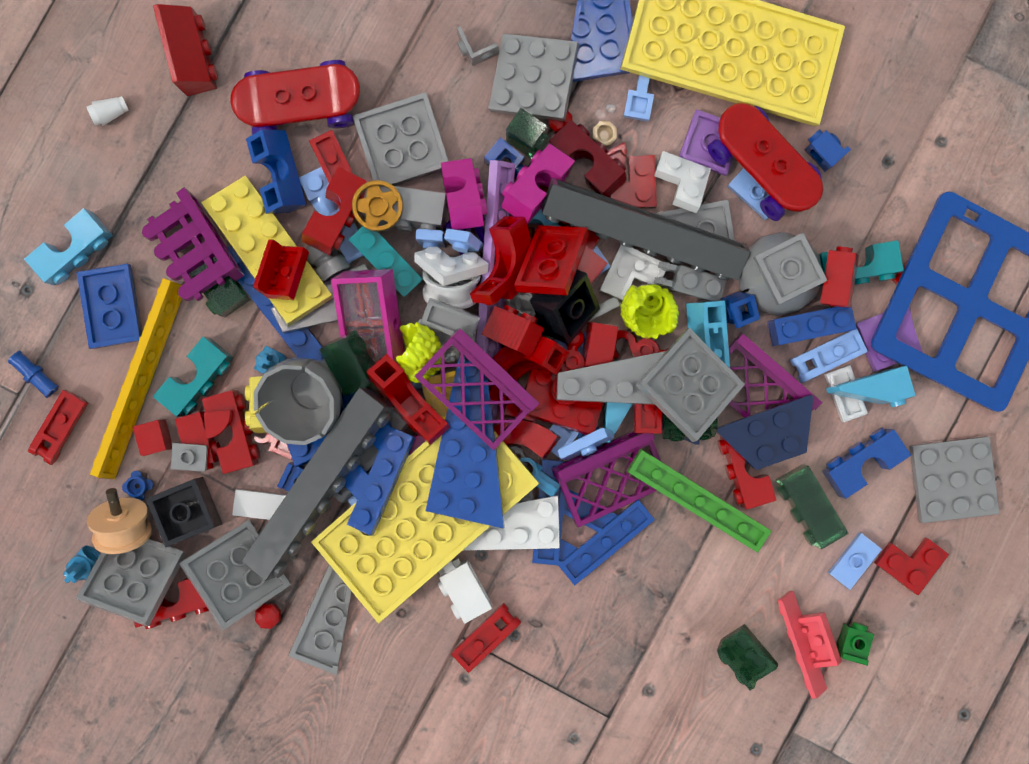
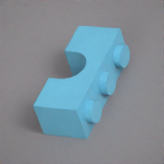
(87, 236)

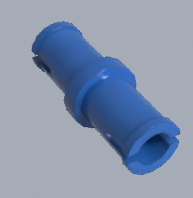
(33, 374)

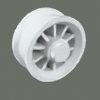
(454, 294)

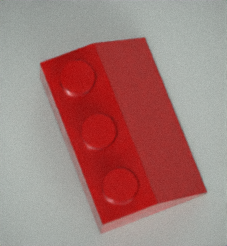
(186, 48)

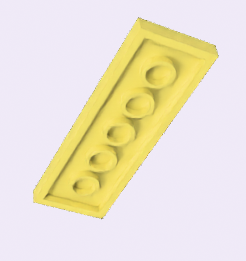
(247, 227)

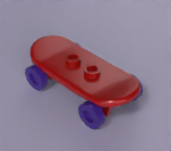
(297, 96)
(768, 159)

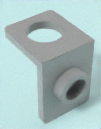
(478, 56)
(189, 457)

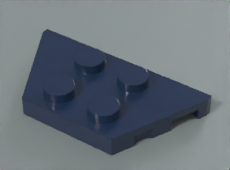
(771, 434)

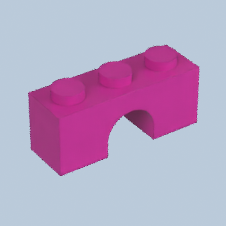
(463, 194)
(524, 195)

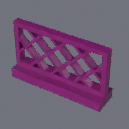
(769, 368)
(493, 372)
(605, 454)

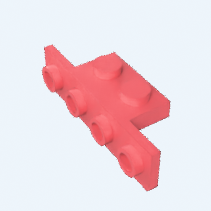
(811, 642)

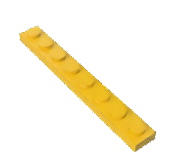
(137, 381)

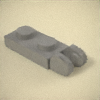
(692, 282)

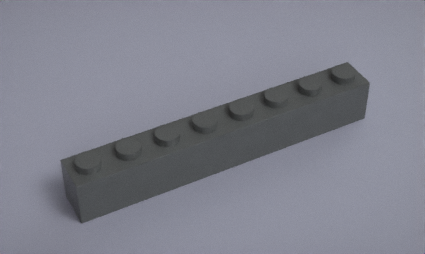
(645, 229)
(318, 483)

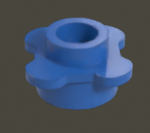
(130, 485)

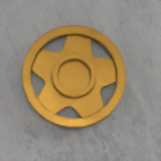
(377, 205)

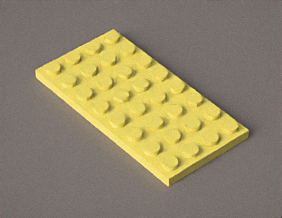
(737, 53)
(409, 540)

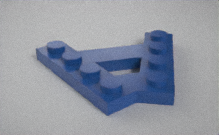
(370, 488)
(611, 534)

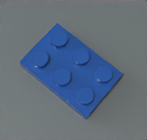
(109, 306)

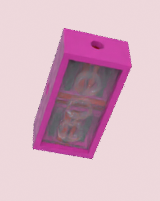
(370, 306)

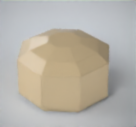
(605, 133)

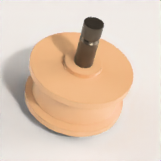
(119, 524)

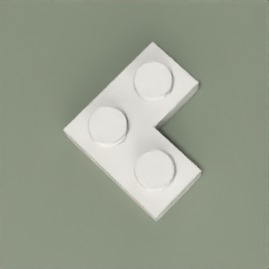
(688, 176)
(630, 265)
(448, 269)

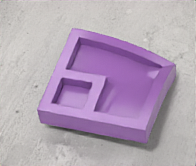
(905, 334)

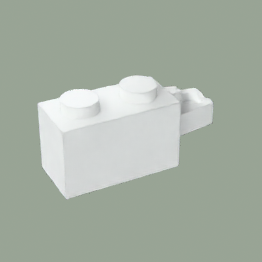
(464, 590)

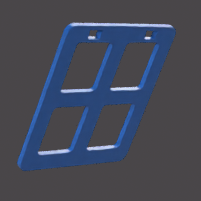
(970, 303)

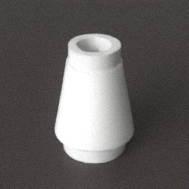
(107, 110)

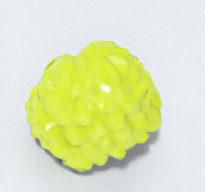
(649, 311)
(420, 346)

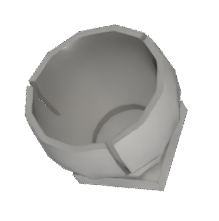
(782, 273)
(301, 400)

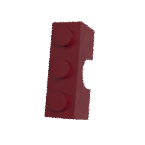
(606, 173)

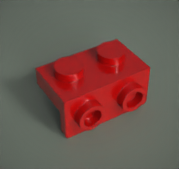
(280, 271)

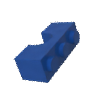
(274, 152)
(811, 325)
(845, 472)

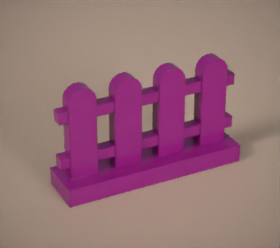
(196, 257)

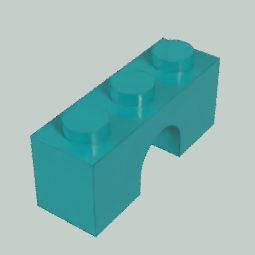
(384, 256)
(882, 261)
(210, 362)

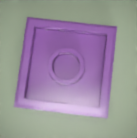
(700, 134)

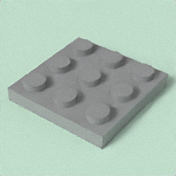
(534, 76)
(401, 140)
(690, 385)
(954, 479)
(132, 581)
(225, 581)

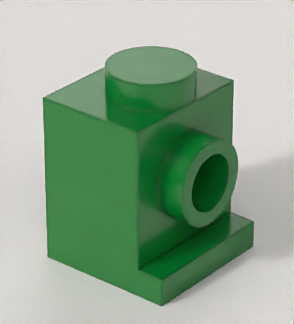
(847, 640)

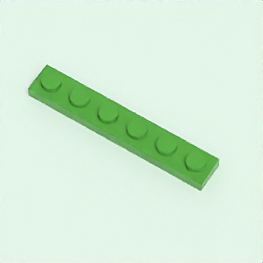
(698, 500)

